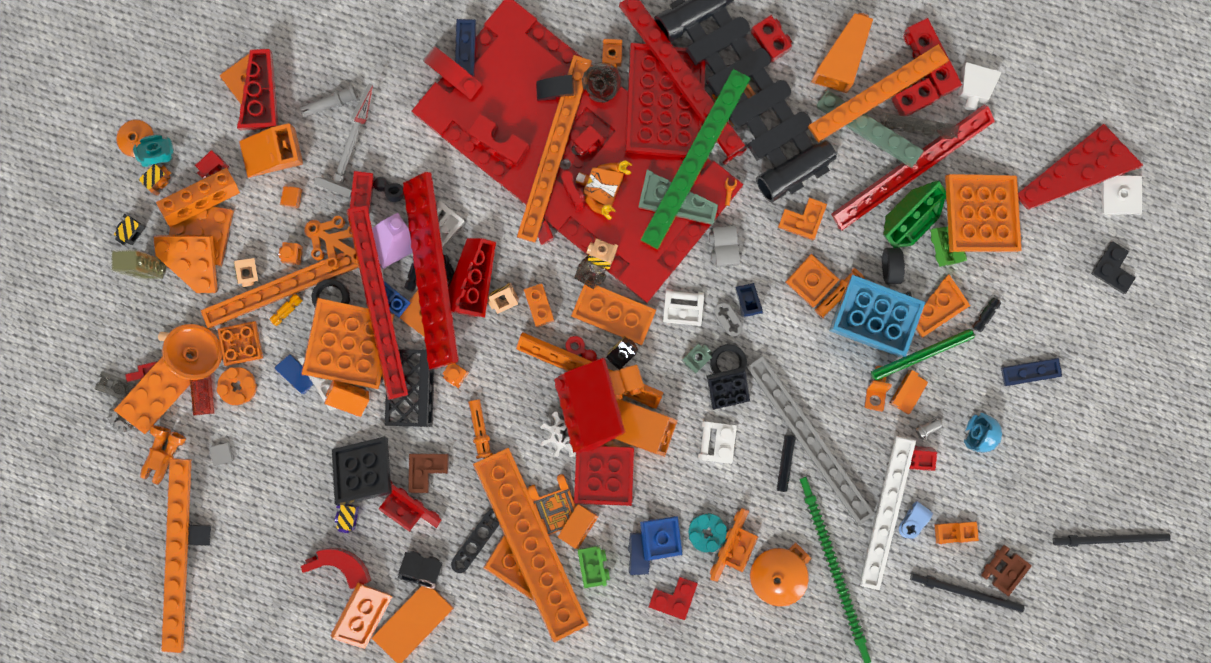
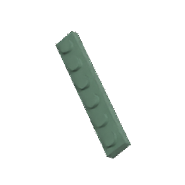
(875, 132)

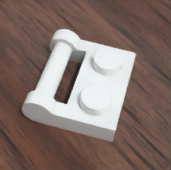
(448, 224)
(683, 313)
(723, 442)

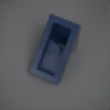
(748, 300)

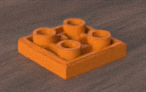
(240, 343)

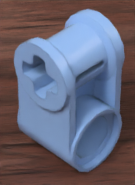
(917, 519)

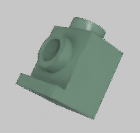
(692, 363)

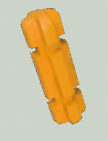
(285, 310)

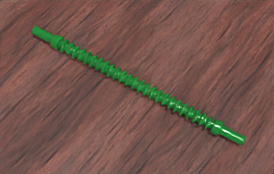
(859, 639)

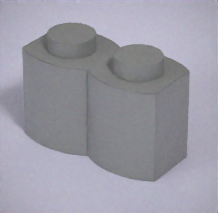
(725, 246)

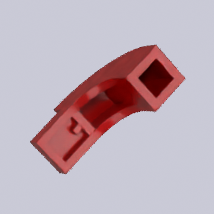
(452, 72)
(346, 561)

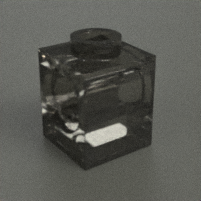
(590, 273)

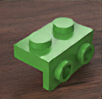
(940, 239)
(592, 566)

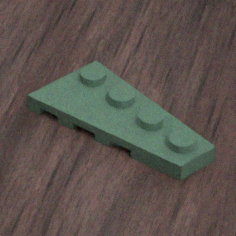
(693, 208)

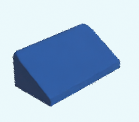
(291, 371)

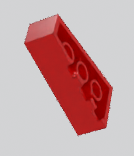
(259, 93)
(472, 278)

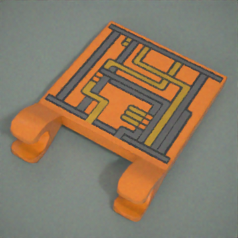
(554, 507)

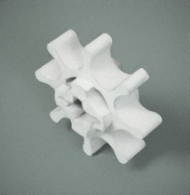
(555, 436)

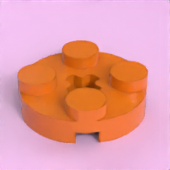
(231, 376)

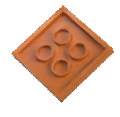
(213, 222)

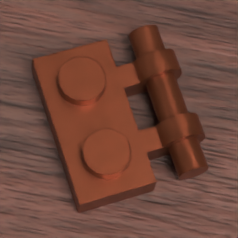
(1010, 574)

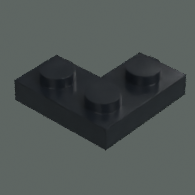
(1109, 268)

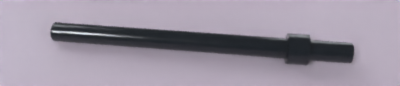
(1075, 541)
(931, 582)

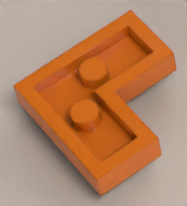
(806, 224)

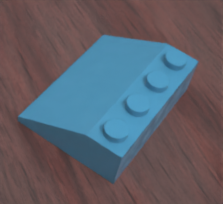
(877, 316)

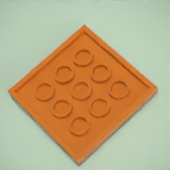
(983, 213)
(342, 345)

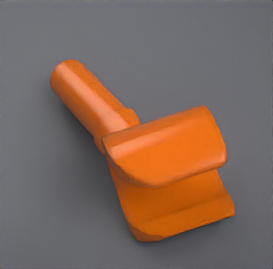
(729, 191)

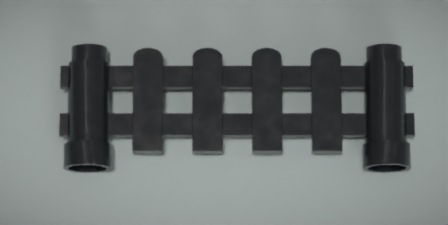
(786, 174)

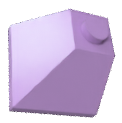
(392, 240)

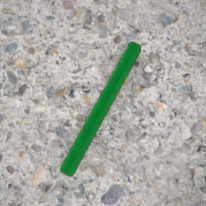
(922, 354)

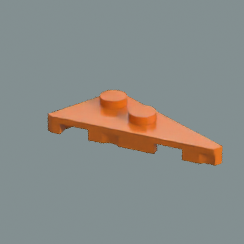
(504, 566)

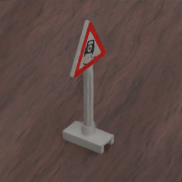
(359, 116)

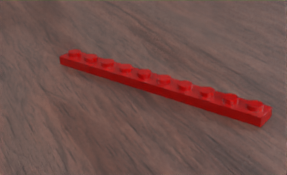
(677, 70)
(904, 174)
(377, 302)

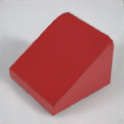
(545, 234)

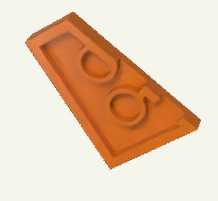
(941, 306)

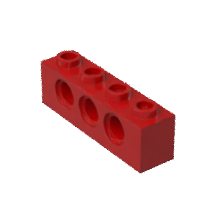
(924, 31)

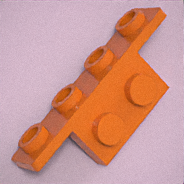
(737, 548)

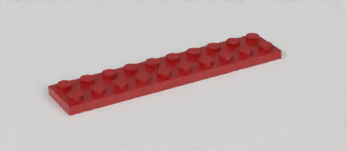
(430, 271)

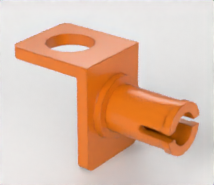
(877, 388)

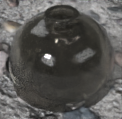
(602, 82)

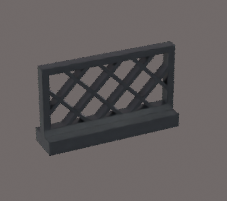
(425, 393)

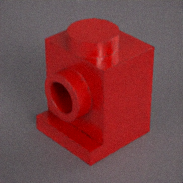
(588, 141)
(210, 164)

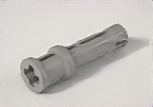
(338, 98)

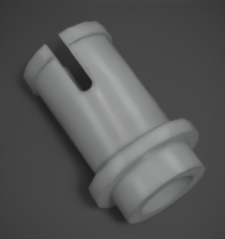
(928, 428)

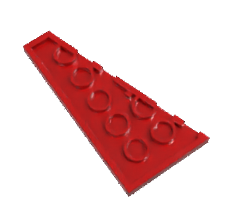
(1087, 164)

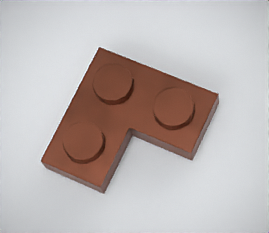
(419, 468)

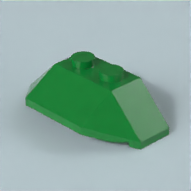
(914, 215)

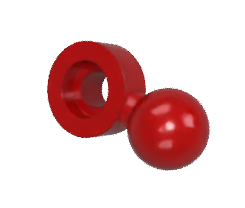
(588, 354)

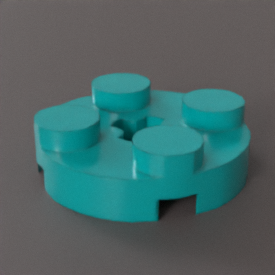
(147, 156)
(712, 542)

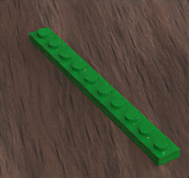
(695, 159)

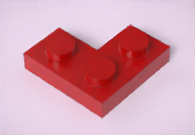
(676, 604)

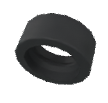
(893, 265)
(327, 283)
(727, 347)

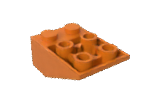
(271, 150)

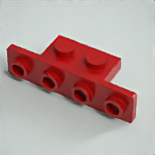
(407, 510)

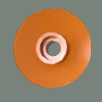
(129, 128)

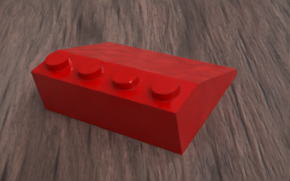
(589, 406)

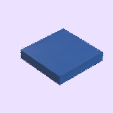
(661, 538)

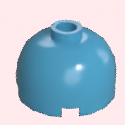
(984, 433)

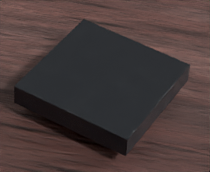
(728, 388)

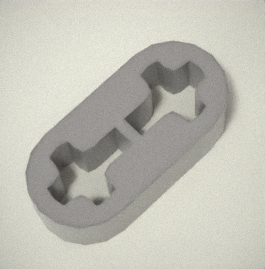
(732, 317)

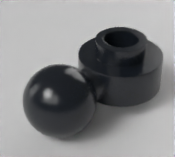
(393, 191)

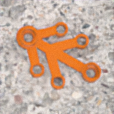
(331, 240)

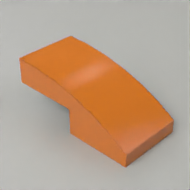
(956, 532)

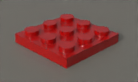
(604, 476)

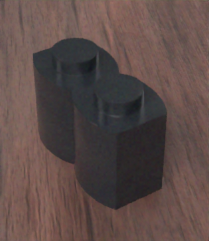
(420, 569)

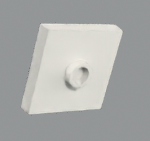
(1122, 195)

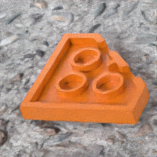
(190, 259)

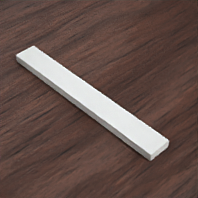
(887, 512)

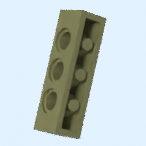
(137, 264)

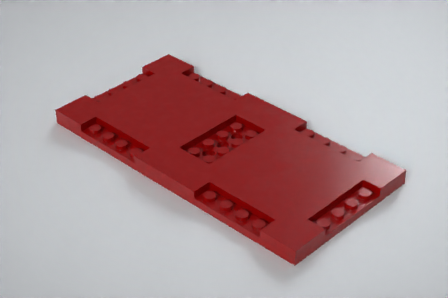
(509, 60)

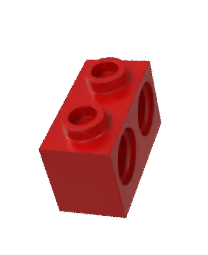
(767, 40)
(916, 101)

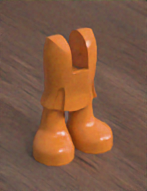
(158, 458)

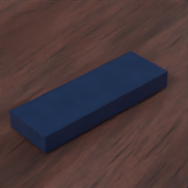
(465, 44)
(1031, 372)

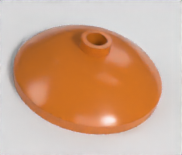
(199, 343)
(787, 567)

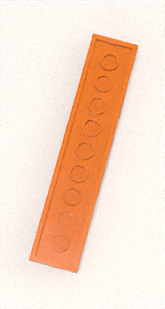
(530, 545)

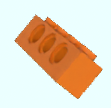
(198, 197)

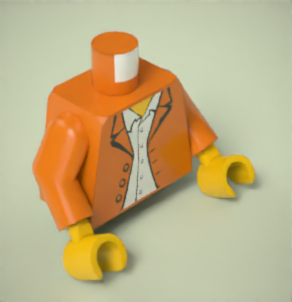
(603, 186)

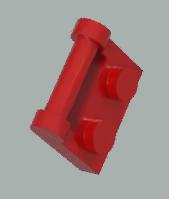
(575, 194)

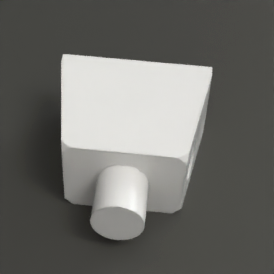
(977, 84)

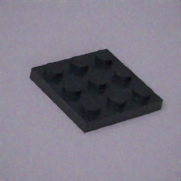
(361, 471)

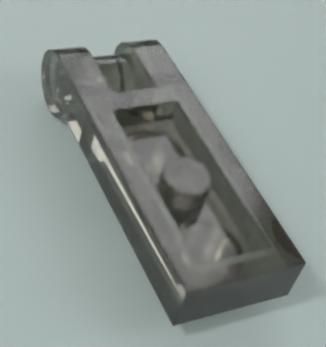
(119, 387)

